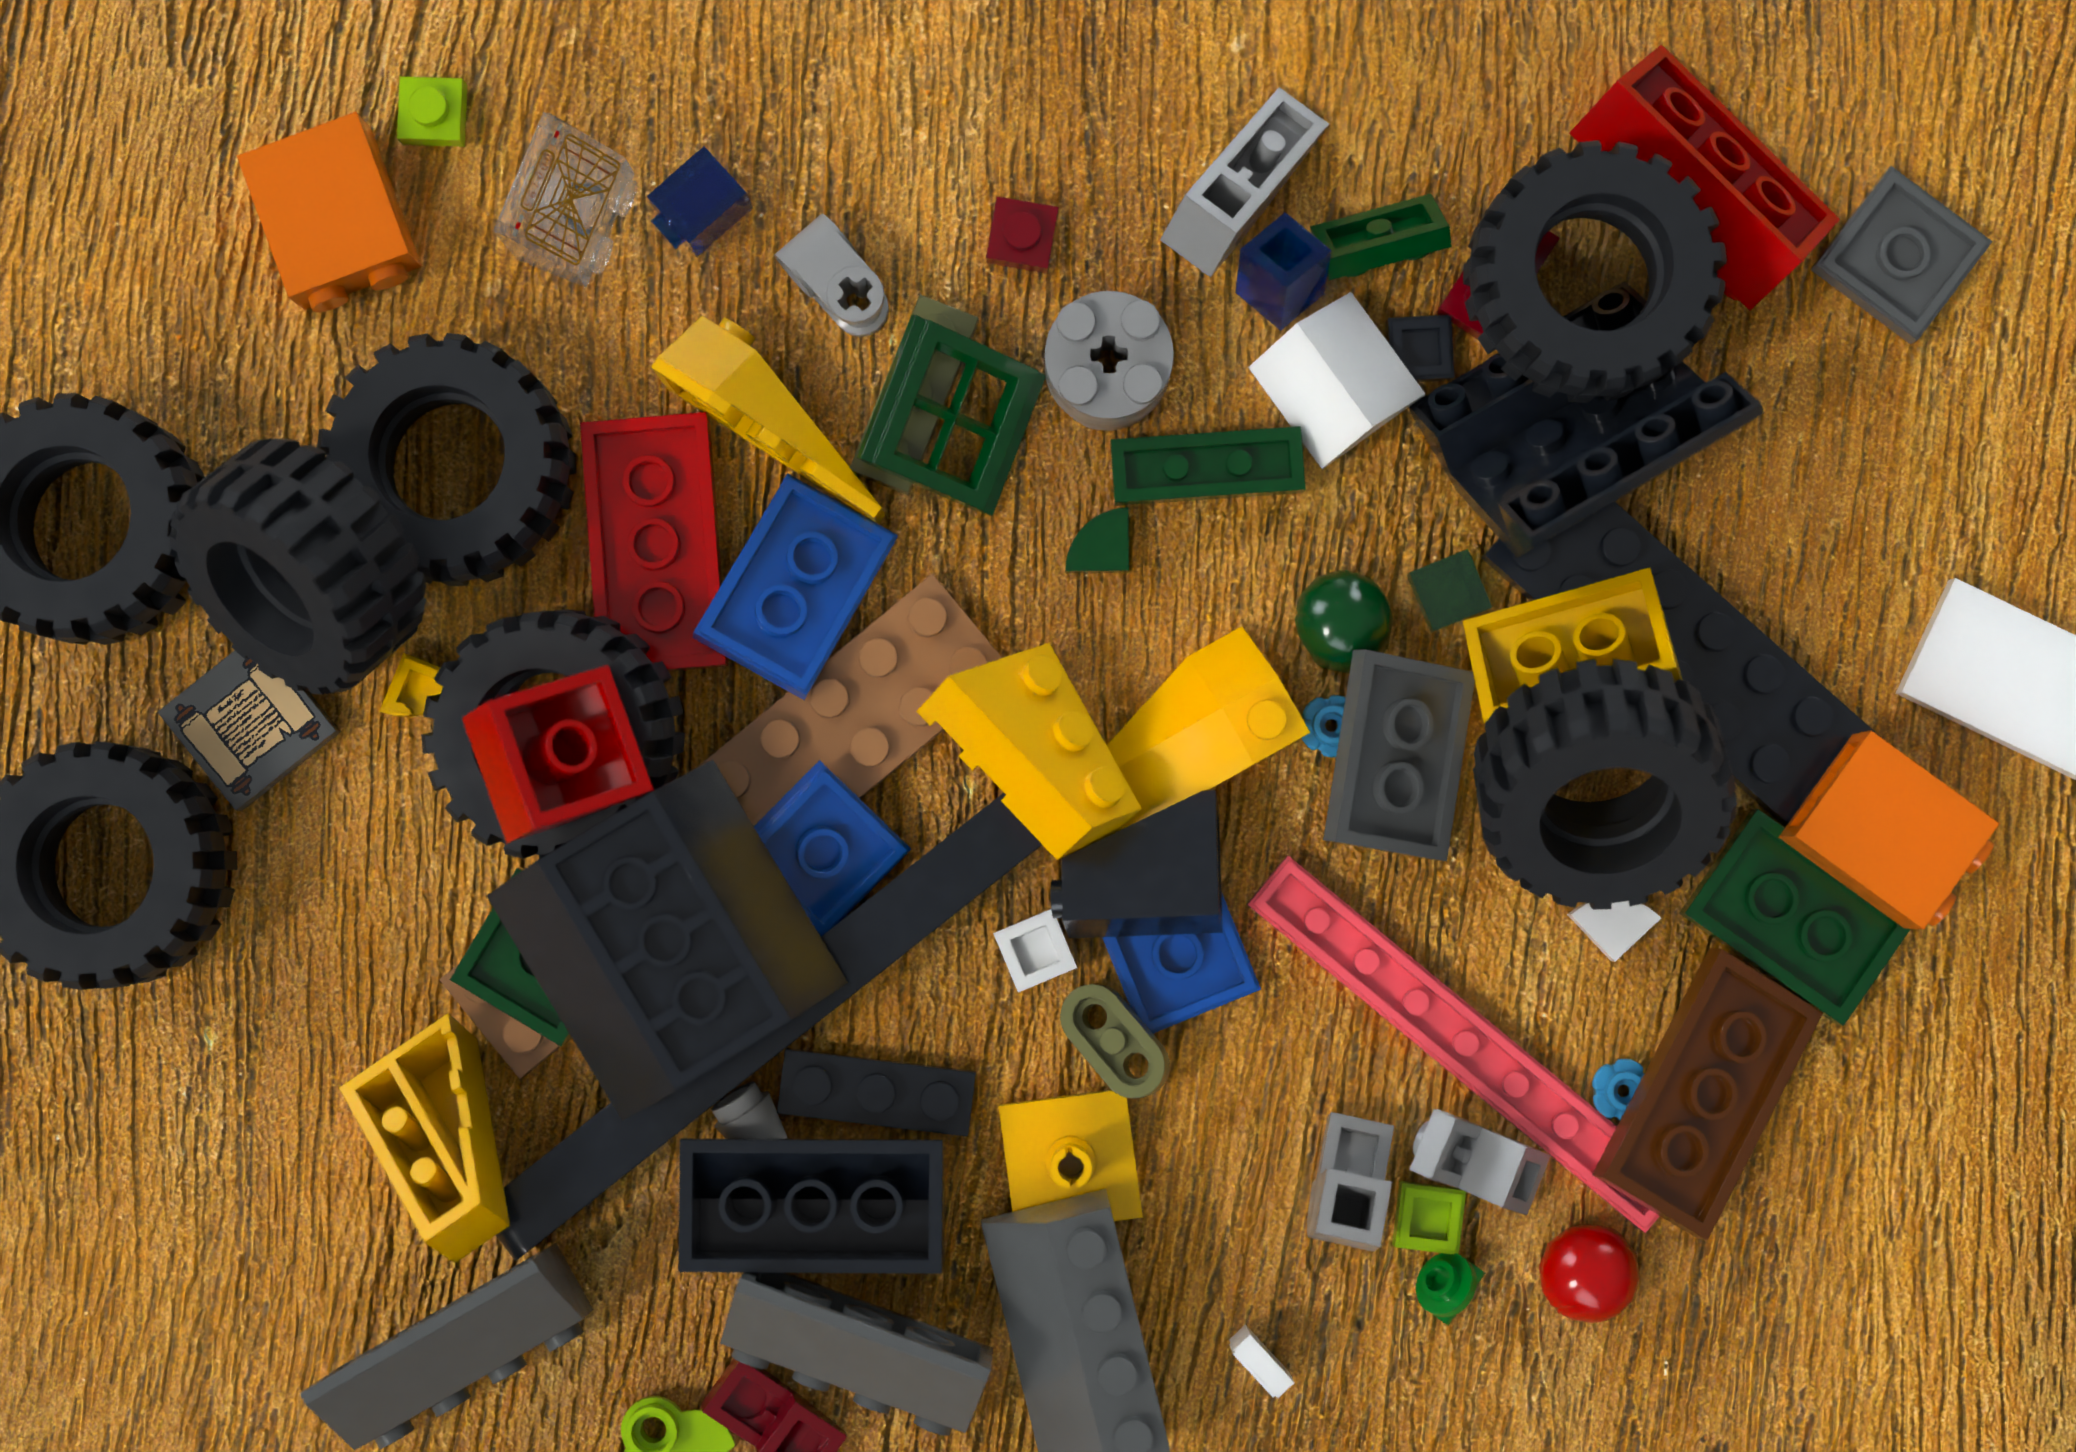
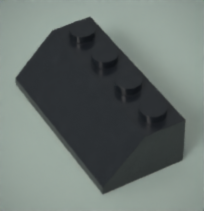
(811, 1206)

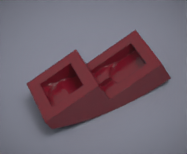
(769, 1413)

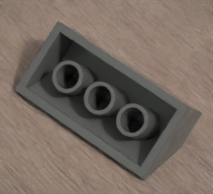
(1075, 1327)
(857, 1348)
(450, 1350)

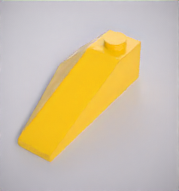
(732, 383)
(1205, 725)

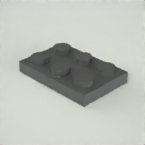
(1399, 755)

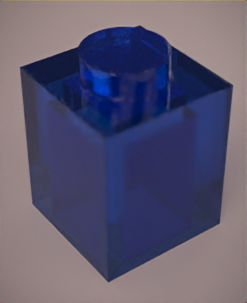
(698, 203)
(1282, 271)

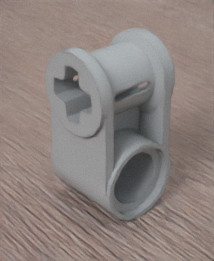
(830, 271)

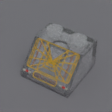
(566, 202)

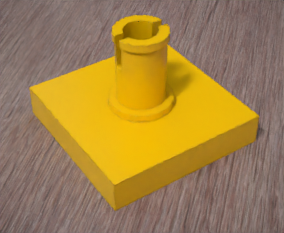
(1071, 1149)

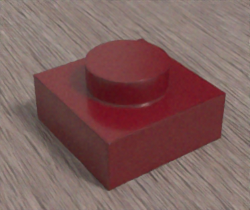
(1022, 235)

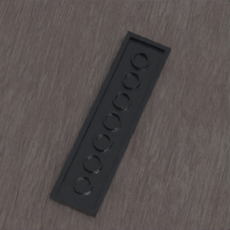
(1771, 712)

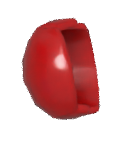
(1589, 1273)

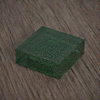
(1449, 590)

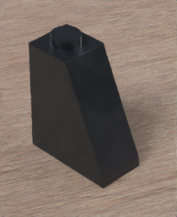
(1147, 877)

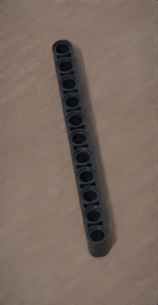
(861, 946)

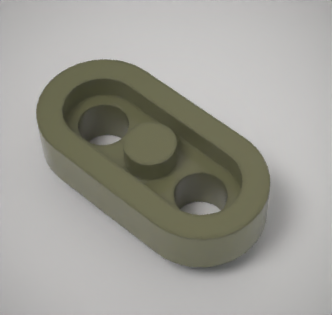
(1116, 1042)

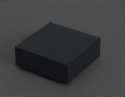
(1423, 346)

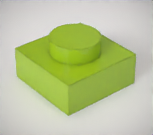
(432, 111)

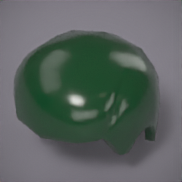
(1343, 615)

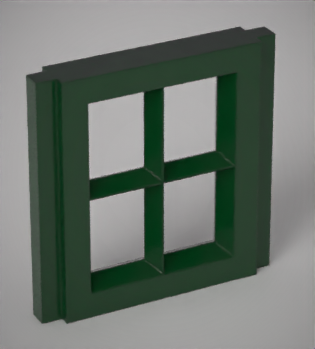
(902, 394)

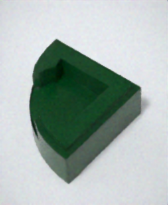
(1101, 545)

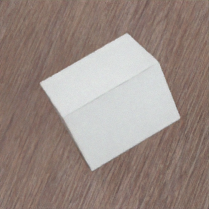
(1336, 379)

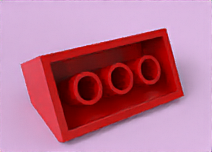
(1761, 205)

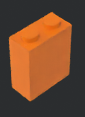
(330, 213)
(1891, 831)

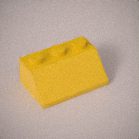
(1586, 623)

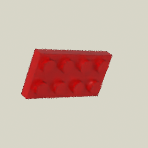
(654, 531)

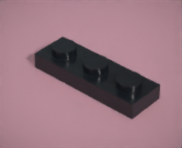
(876, 1092)

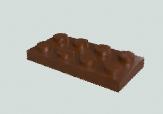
(1708, 1093)

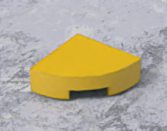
(410, 687)

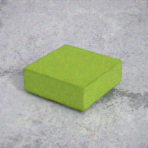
(1428, 1217)

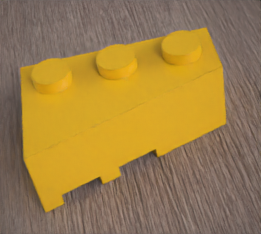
(1037, 745)
(435, 1136)

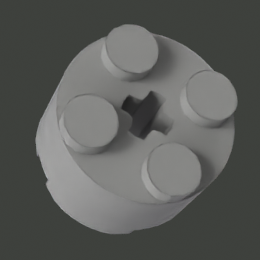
(1135, 335)

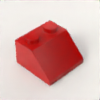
(556, 753)

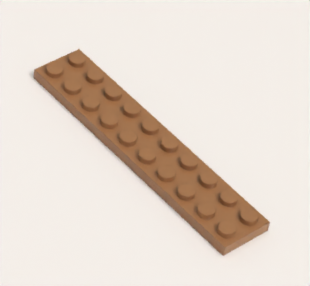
(853, 720)

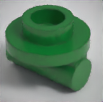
(1447, 1285)

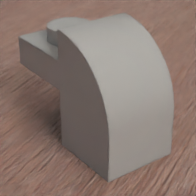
(1478, 1161)
(1350, 1185)

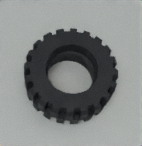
(1647, 209)
(535, 442)
(298, 565)
(143, 573)
(499, 664)
(1593, 723)
(186, 869)

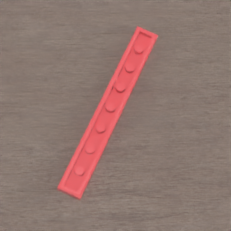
(1443, 1026)

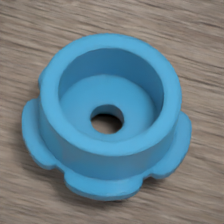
(1315, 717)
(1606, 1085)

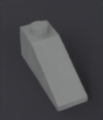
(1242, 182)

